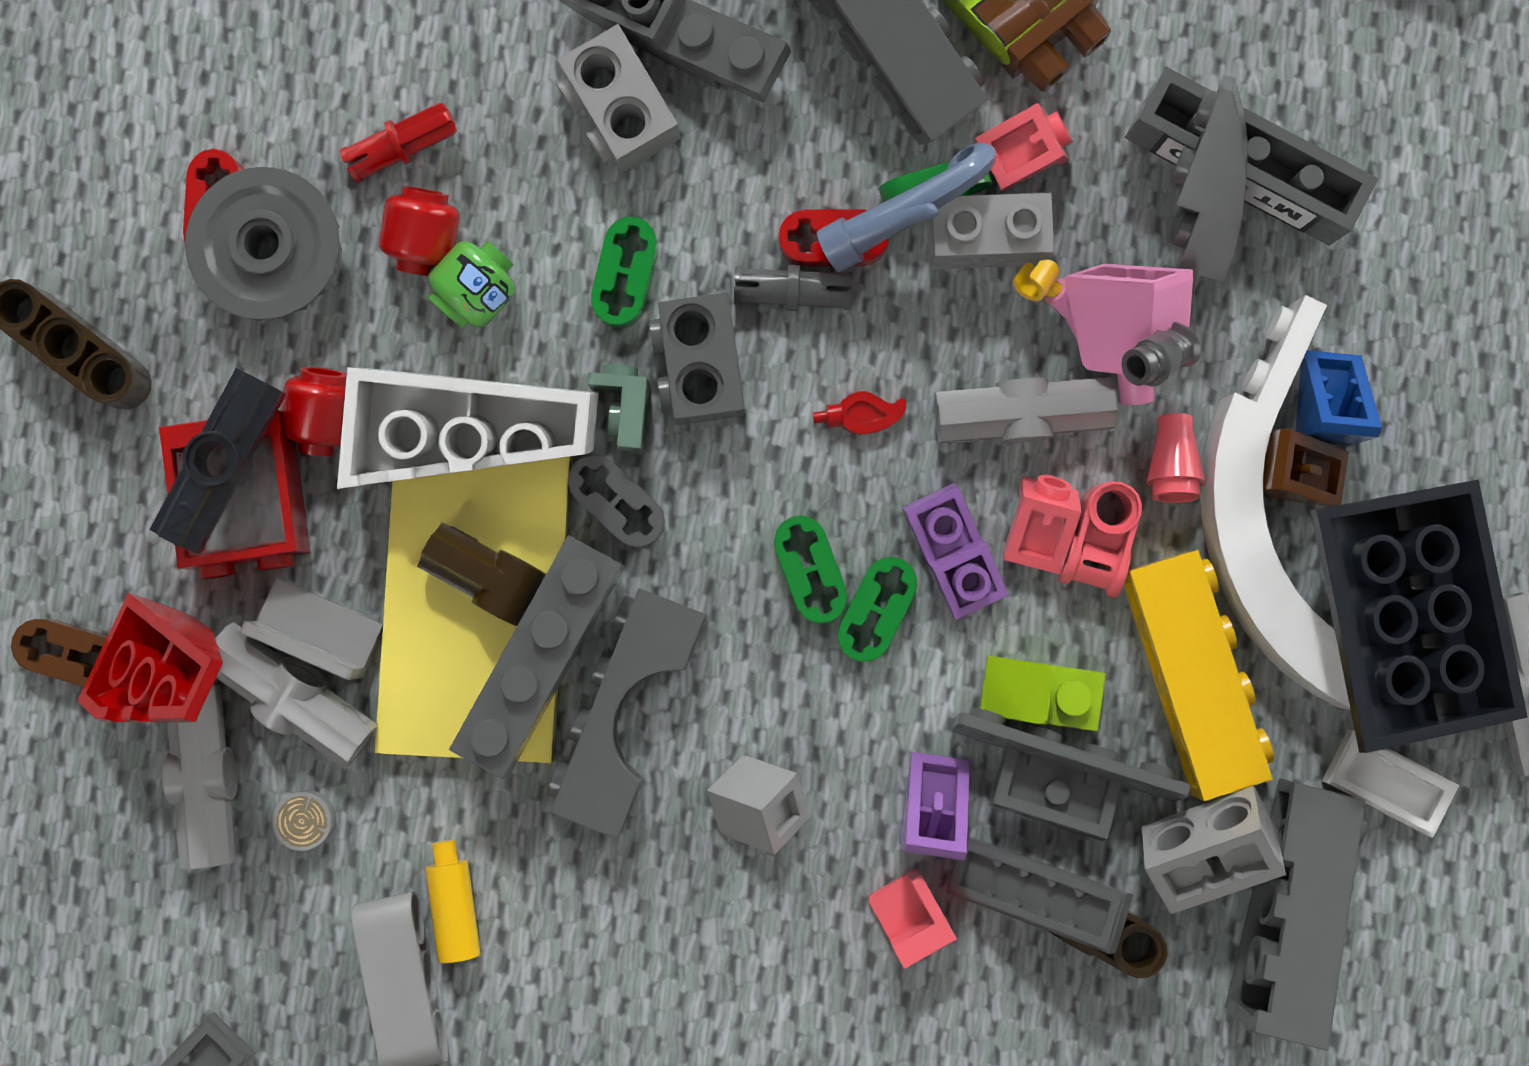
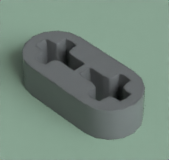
(627, 491)

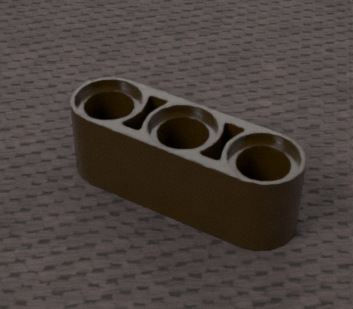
(94, 358)

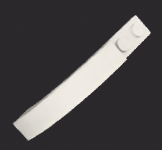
(1236, 518)

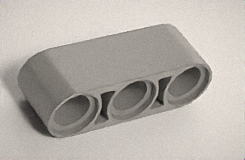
(399, 981)

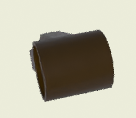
(493, 578)

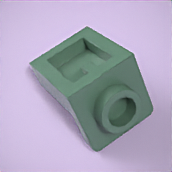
(630, 416)

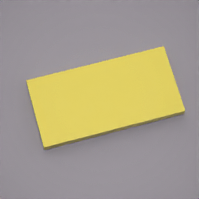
(433, 636)

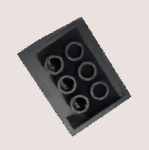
(1418, 615)

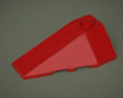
(152, 666)

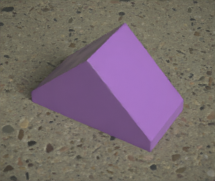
(936, 806)

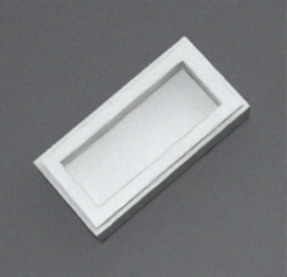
(1391, 785)

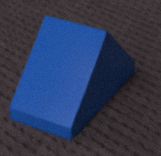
(1336, 399)

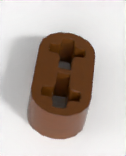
(64, 666)

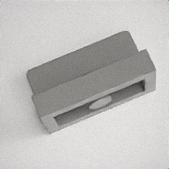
(316, 630)

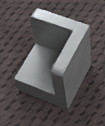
(758, 804)

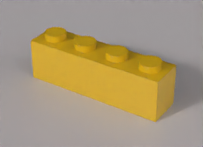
(1197, 675)

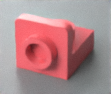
(1027, 145)
(1043, 523)

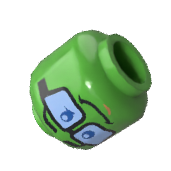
(472, 283)

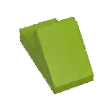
(1043, 693)

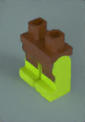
(1026, 31)

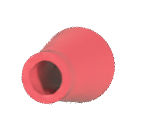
(1175, 461)

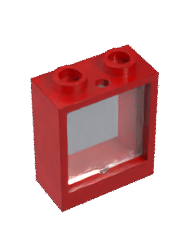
(264, 514)

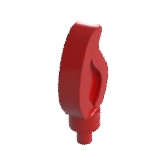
(861, 413)

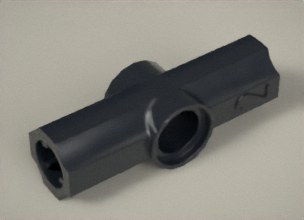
(197, 496)

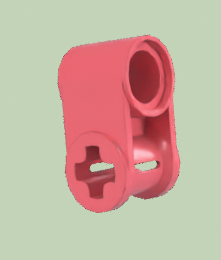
(1103, 542)

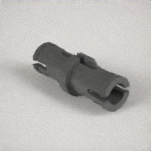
(792, 288)

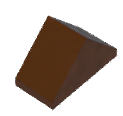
(1303, 469)

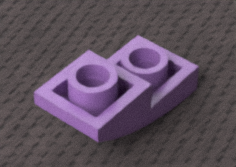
(955, 551)

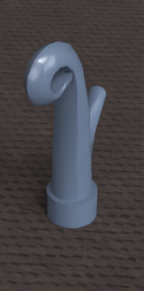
(848, 240)

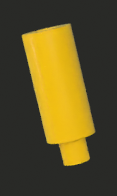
(452, 905)

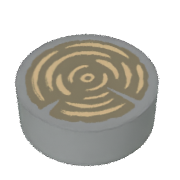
(304, 820)

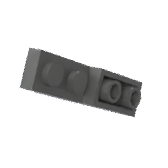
(695, 41)
(1213, 185)

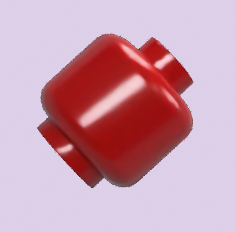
(418, 229)
(314, 410)

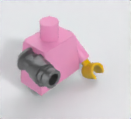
(1123, 320)

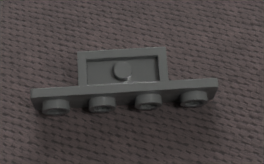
(1061, 782)

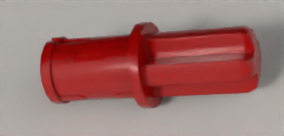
(399, 141)

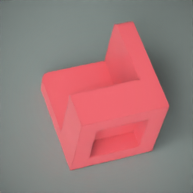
(911, 918)

